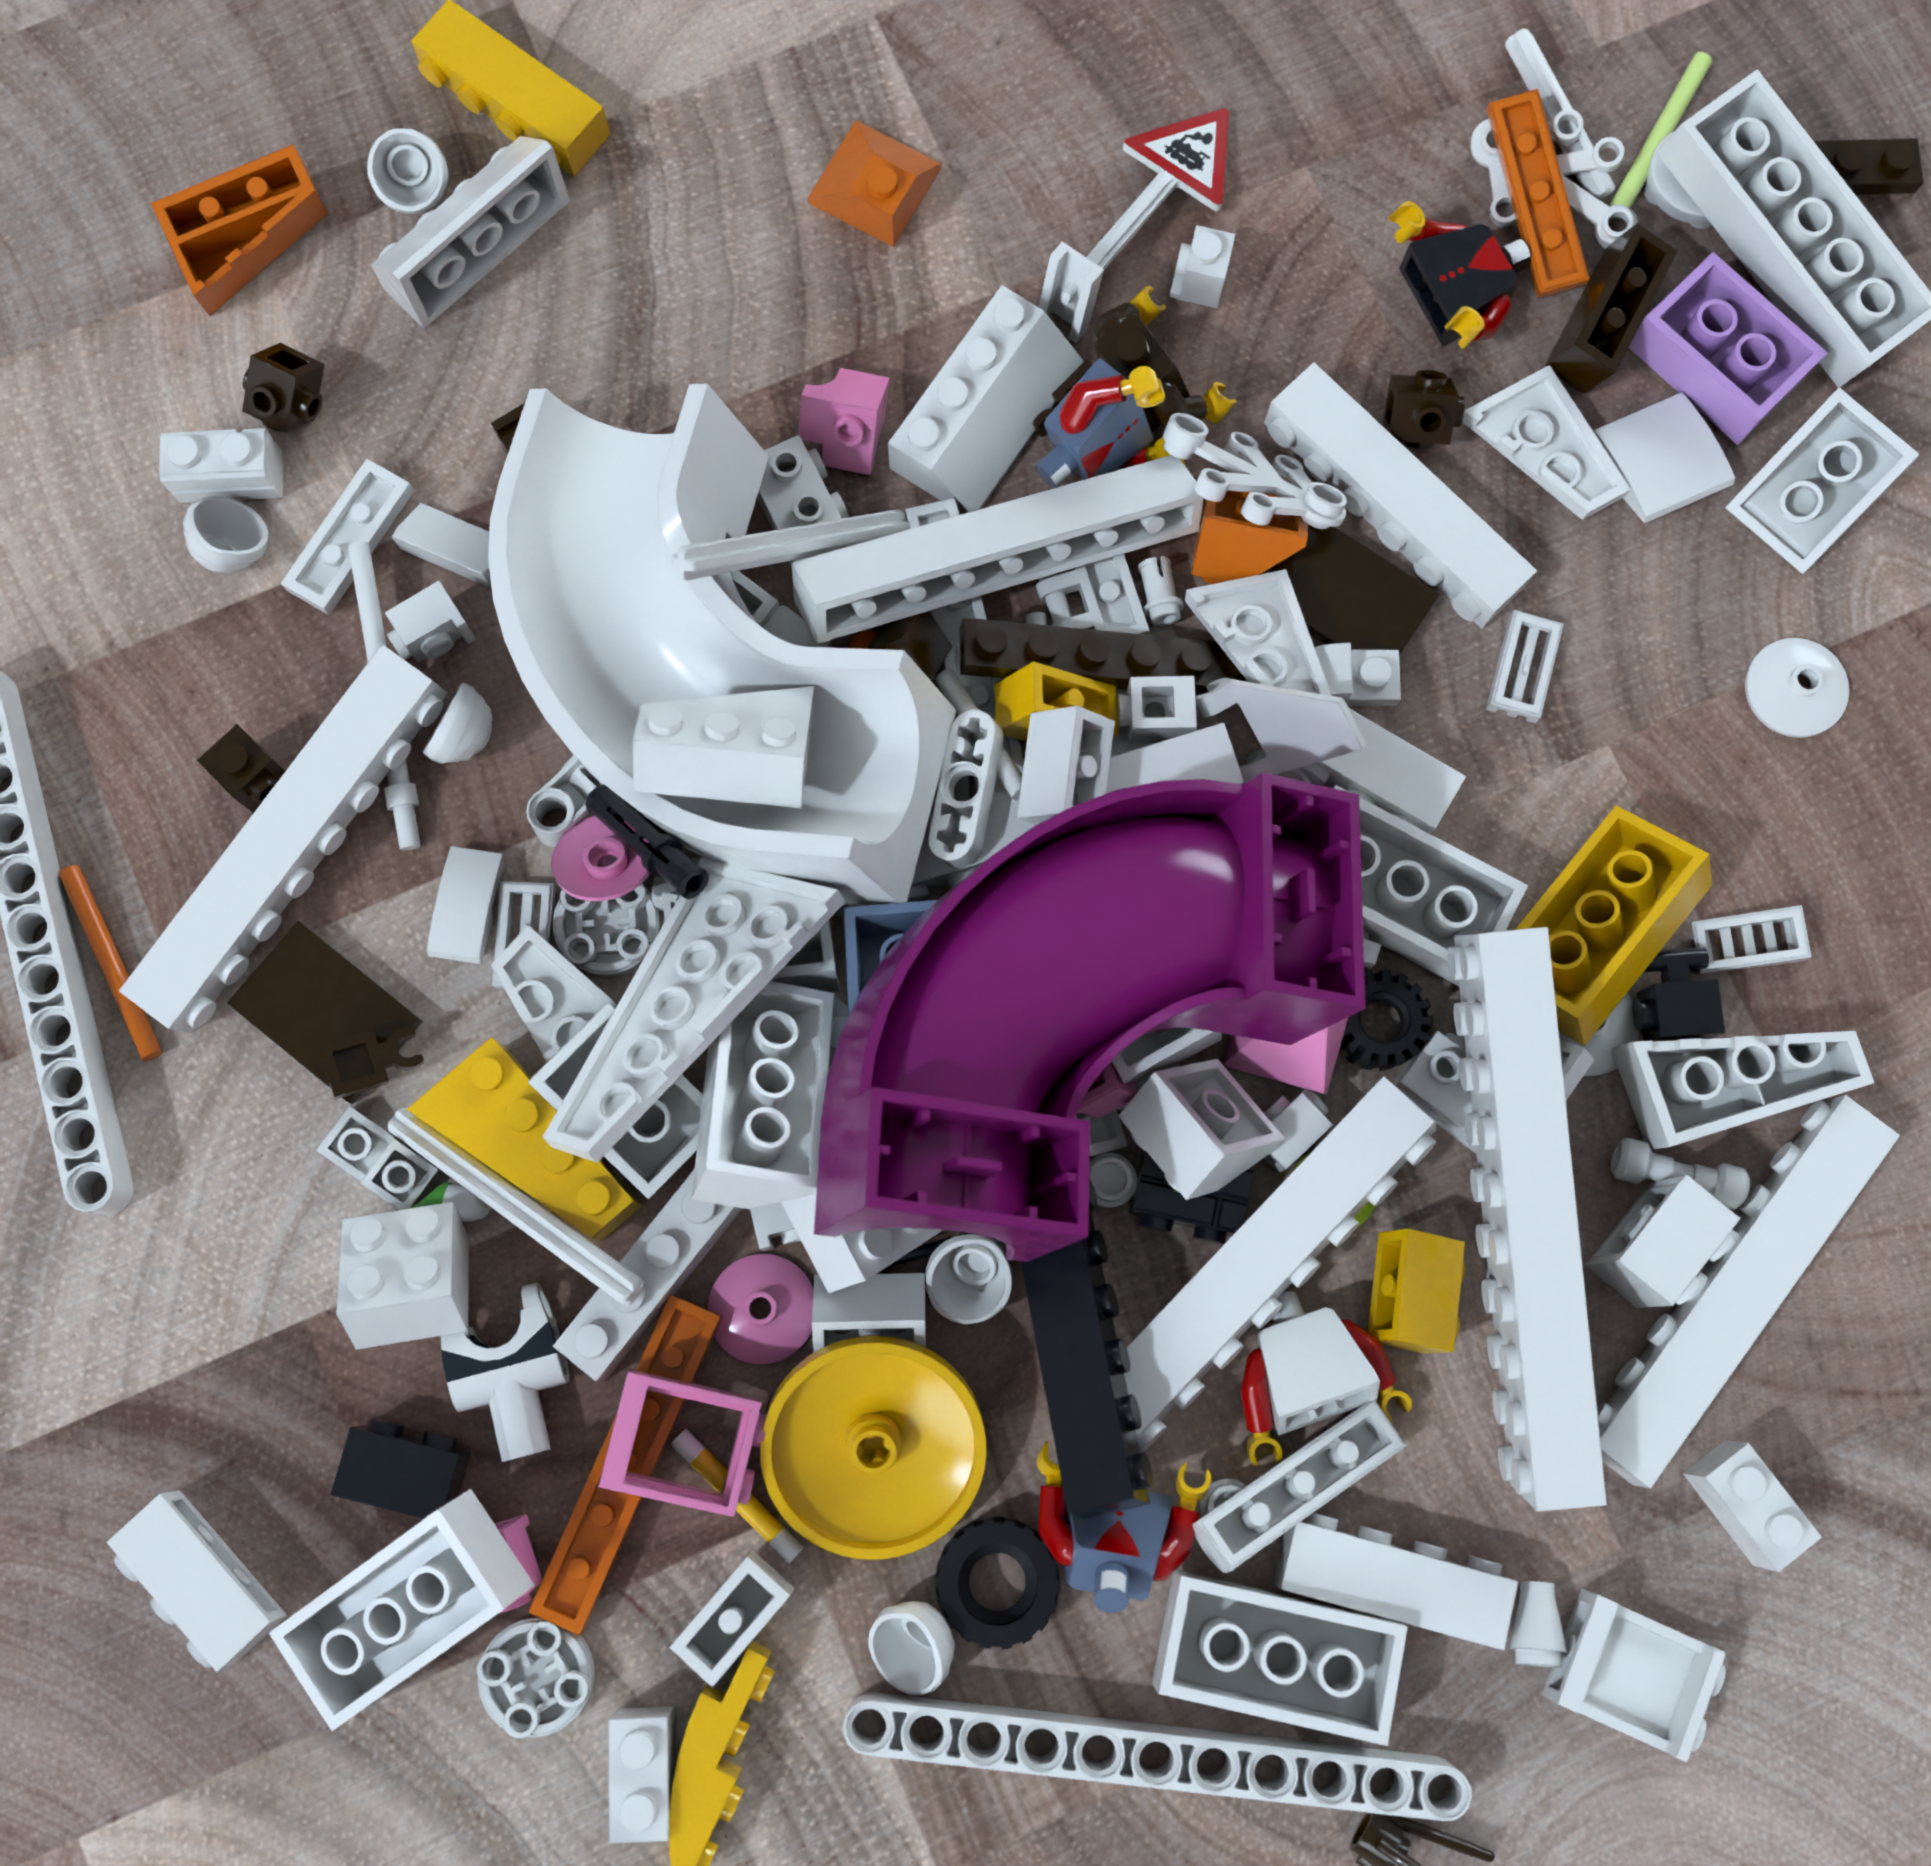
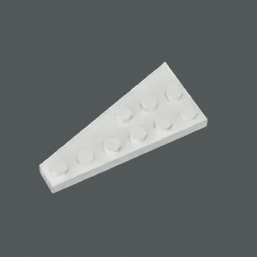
(687, 990)

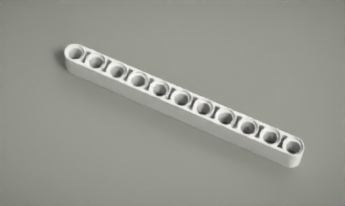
(70, 999)
(1179, 1773)

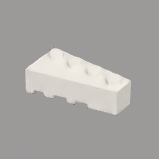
(1719, 1083)

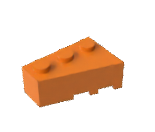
(239, 223)

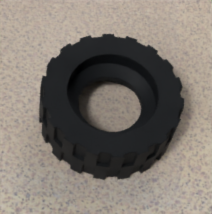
(1041, 1582)

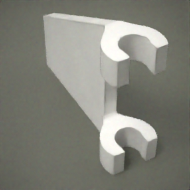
(1289, 724)

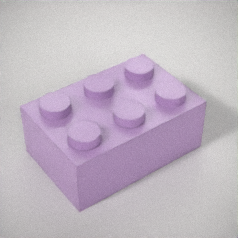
(1725, 348)

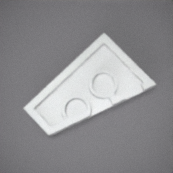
(547, 990)

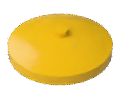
(873, 1447)

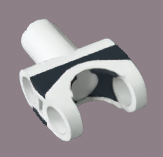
(509, 1375)

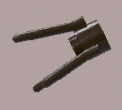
(1382, 1843)

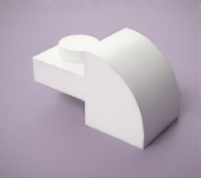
(1361, 675)

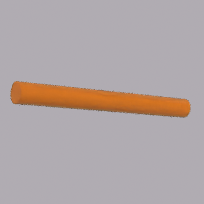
(109, 961)

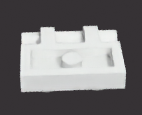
(1106, 595)

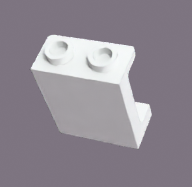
(1636, 1675)

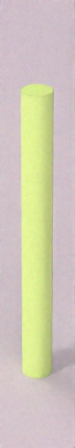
(1664, 126)

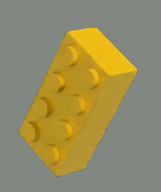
(1615, 914)

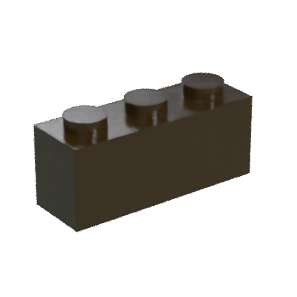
(1611, 308)

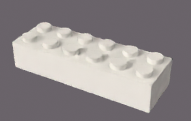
(1797, 227)

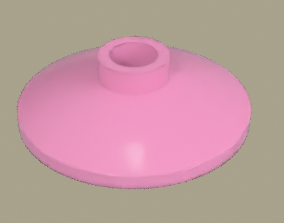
(595, 863)
(791, 1308)

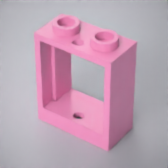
(738, 1478)

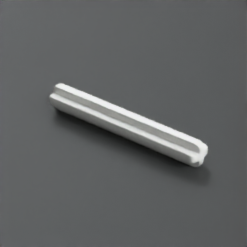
(1539, 76)

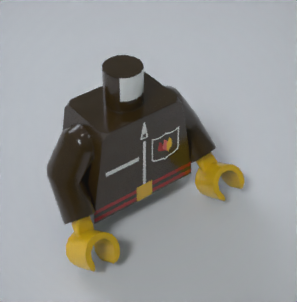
(1128, 343)

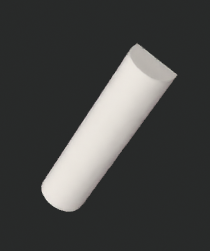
(1297, 1487)

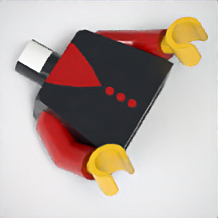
(1458, 274)

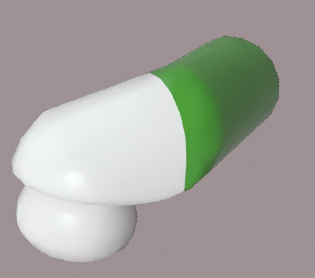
(467, 1204)

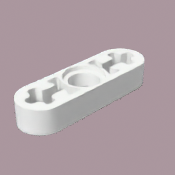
(945, 824)

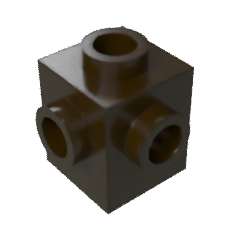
(283, 388)
(1423, 409)

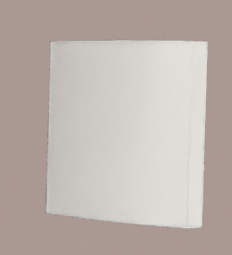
(1666, 457)

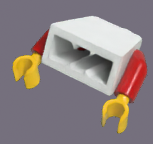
(1311, 1371)

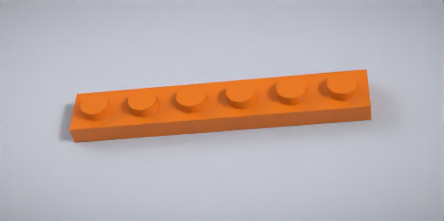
(605, 1515)

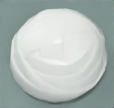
(407, 170)
(224, 534)
(462, 729)
(968, 1278)
(912, 1647)

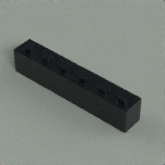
(1085, 1378)

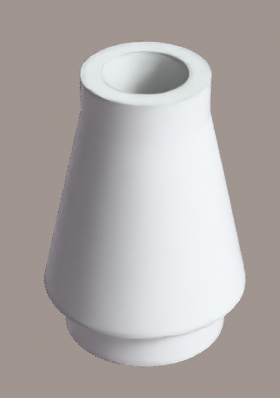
(1537, 1627)

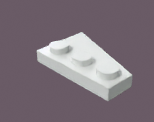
(1550, 442)
(1261, 630)

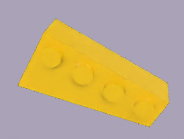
(501, 1122)

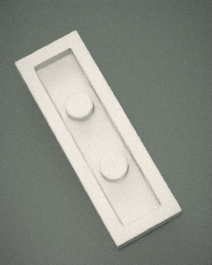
(359, 515)

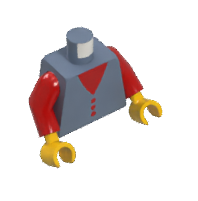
(1102, 425)
(1120, 1550)

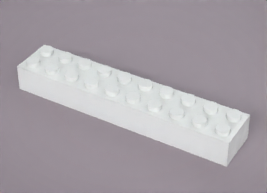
(1528, 1218)

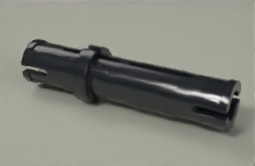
(680, 869)

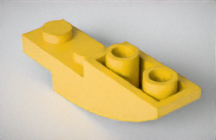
(702, 1778)

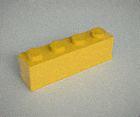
(509, 86)

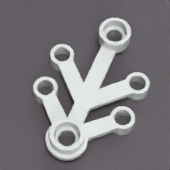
(1569, 164)
(1315, 502)

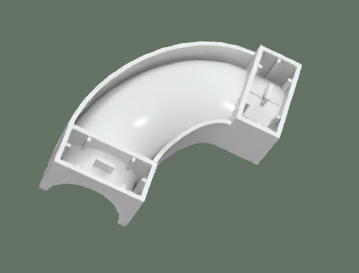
(608, 625)

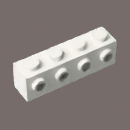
(797, 496)

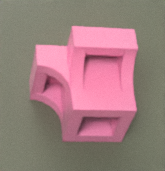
(845, 419)

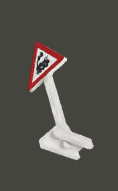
(1185, 157)

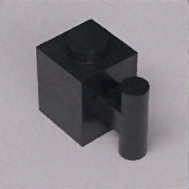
(1678, 1005)

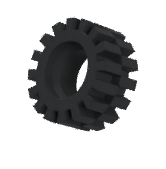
(1412, 1030)

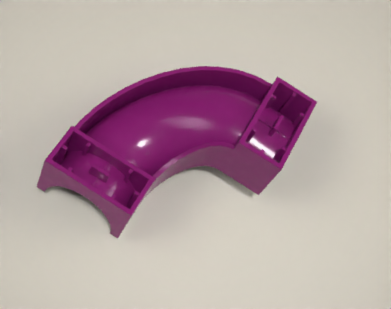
(1053, 959)

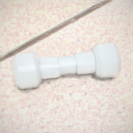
(1635, 1162)

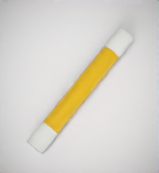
(754, 1512)

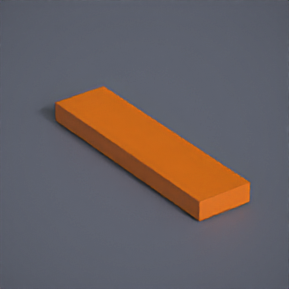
(1537, 193)

